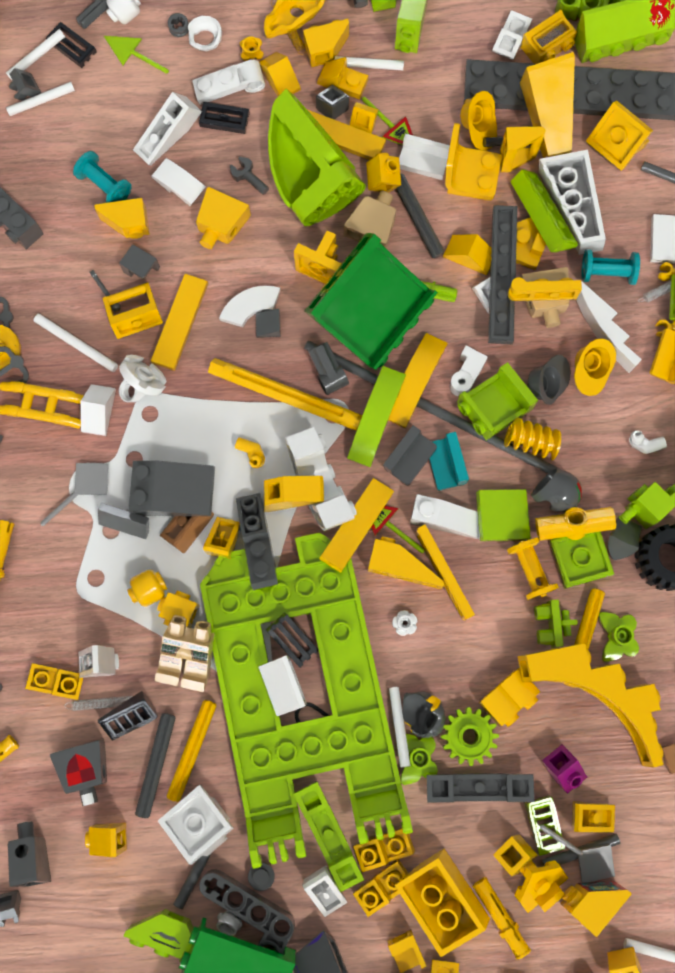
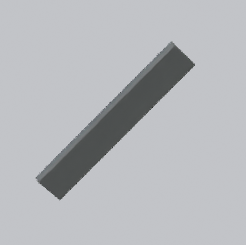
(502, 274)

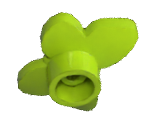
(620, 636)
(419, 759)

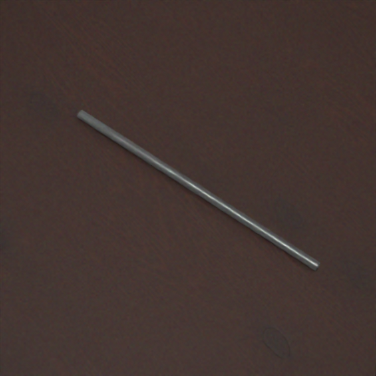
(445, 415)

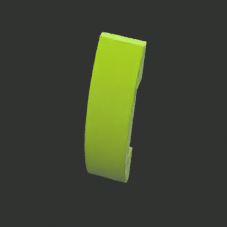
(376, 416)
(329, 836)

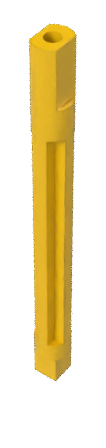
(285, 394)

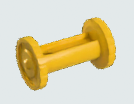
(532, 568)

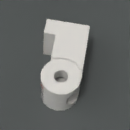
(466, 377)

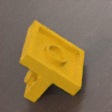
(619, 135)
(319, 263)

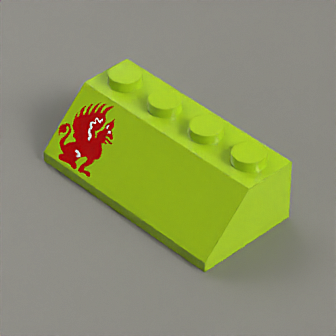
(624, 28)

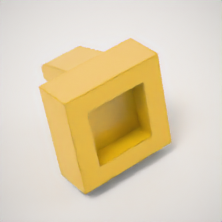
(363, 117)

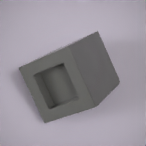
(138, 262)

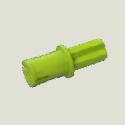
(444, 293)

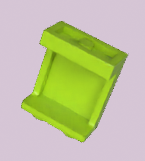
(497, 402)

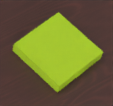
(503, 515)
(581, 559)

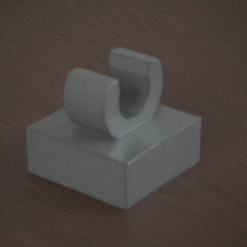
(24, 83)
(9, 907)

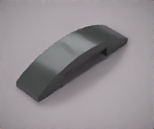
(480, 787)

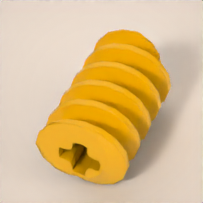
(533, 436)

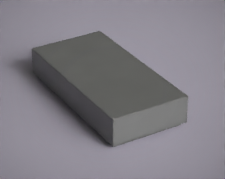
(123, 521)

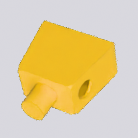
(220, 217)

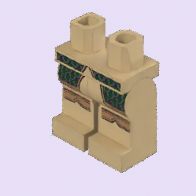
(186, 652)

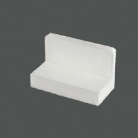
(424, 156)

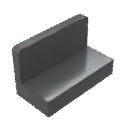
(410, 456)

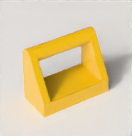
(512, 147)
(135, 319)

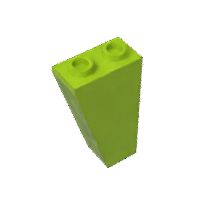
(410, 25)

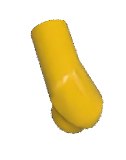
(253, 451)

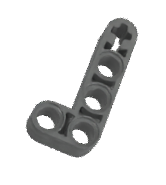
(244, 910)

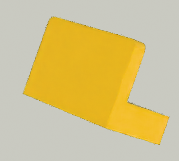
(664, 360)

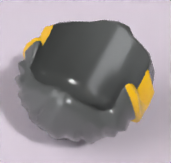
(423, 714)

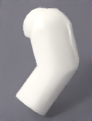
(644, 445)

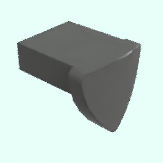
(624, 540)

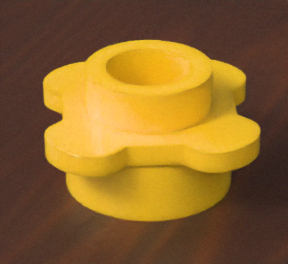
(251, 43)

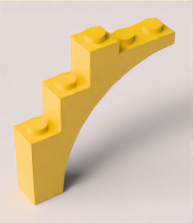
(607, 683)

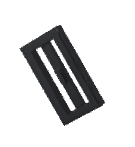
(84, 56)
(223, 121)
(305, 654)

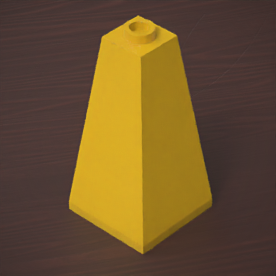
(549, 100)

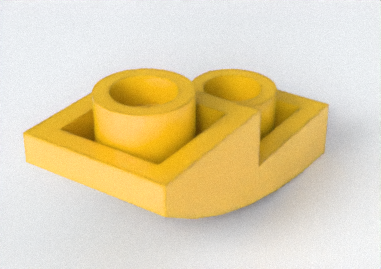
(54, 681)
(381, 852)
(380, 888)

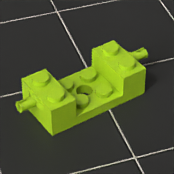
(649, 504)

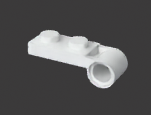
(229, 80)

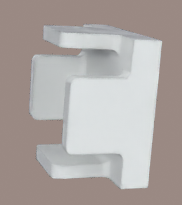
(196, 825)

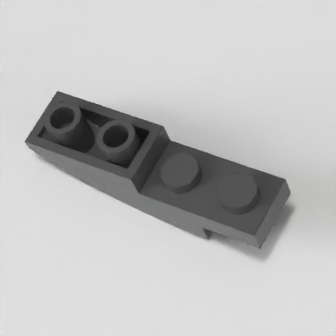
(257, 541)

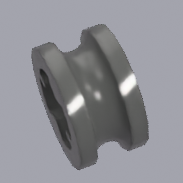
(175, 19)

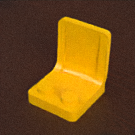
(471, 171)

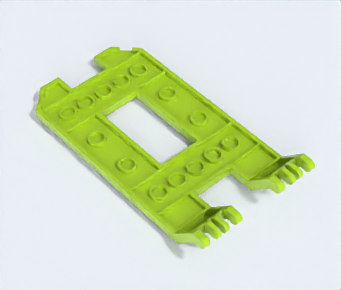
(274, 754)

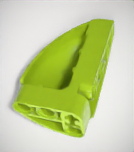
(308, 164)

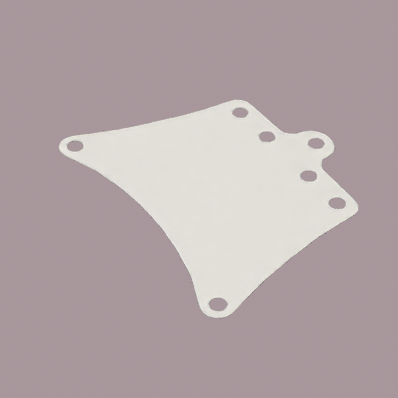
(192, 434)

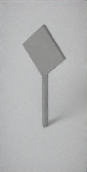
(89, 480)
(594, 862)

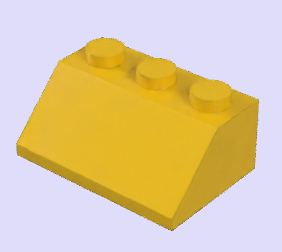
(443, 903)

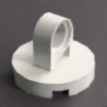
(143, 378)

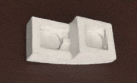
(512, 35)
(178, 181)

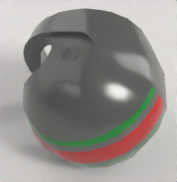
(560, 489)

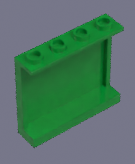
(371, 302)
(223, 953)

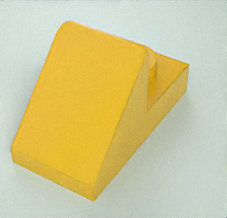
(344, 78)
(593, 817)

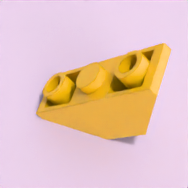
(292, 492)

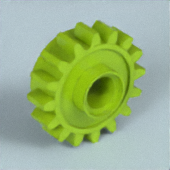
(483, 738)

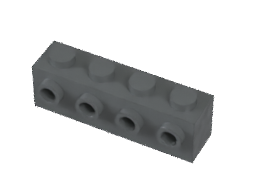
(17, 222)

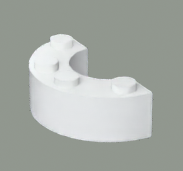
(309, 459)

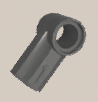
(330, 373)

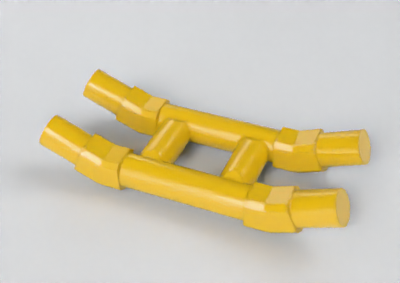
(49, 414)

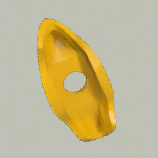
(282, 21)

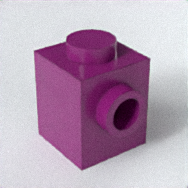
(564, 768)

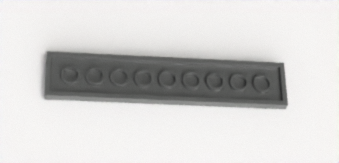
(595, 89)

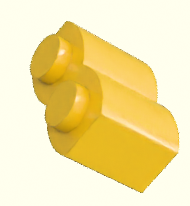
(509, 698)

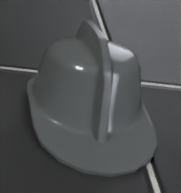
(550, 380)

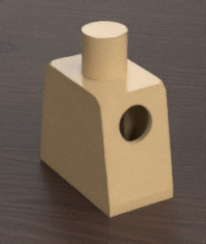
(372, 217)
(548, 308)

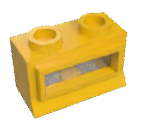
(549, 38)

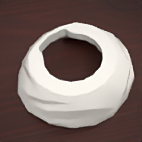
(205, 23)

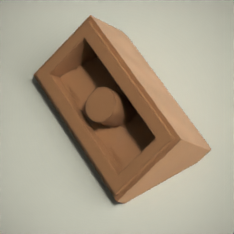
(184, 530)

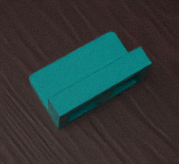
(448, 463)

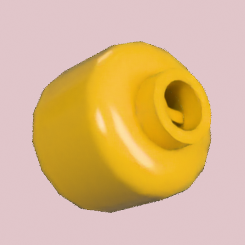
(147, 588)

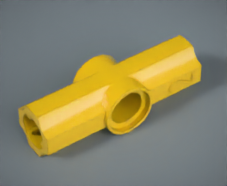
(587, 522)

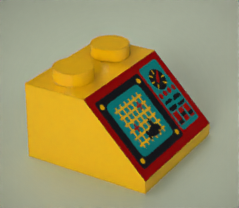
(595, 903)

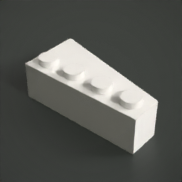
(574, 193)

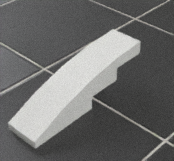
(600, 319)

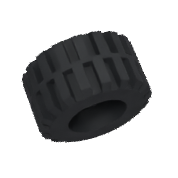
(649, 558)

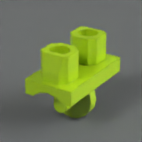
(553, 635)

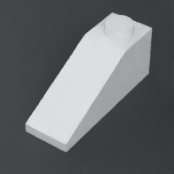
(167, 127)
(445, 517)
(97, 661)

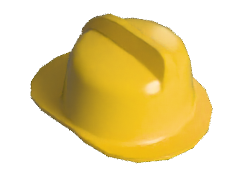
(479, 118)
(594, 366)

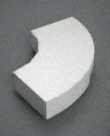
(248, 303)

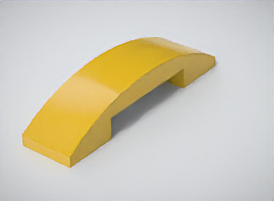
(417, 376)

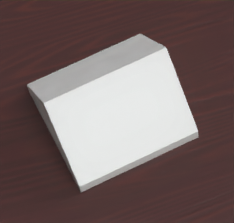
(282, 685)

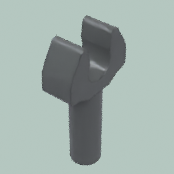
(247, 174)

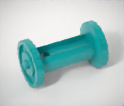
(88, 167)
(610, 267)

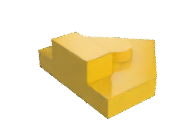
(529, 244)
(541, 886)

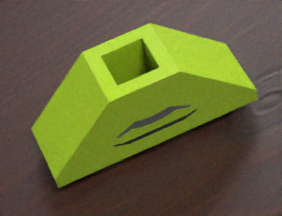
(164, 932)

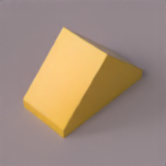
(279, 73)
(470, 252)
(222, 538)

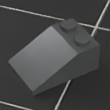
(171, 489)

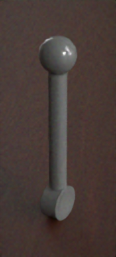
(115, 307)

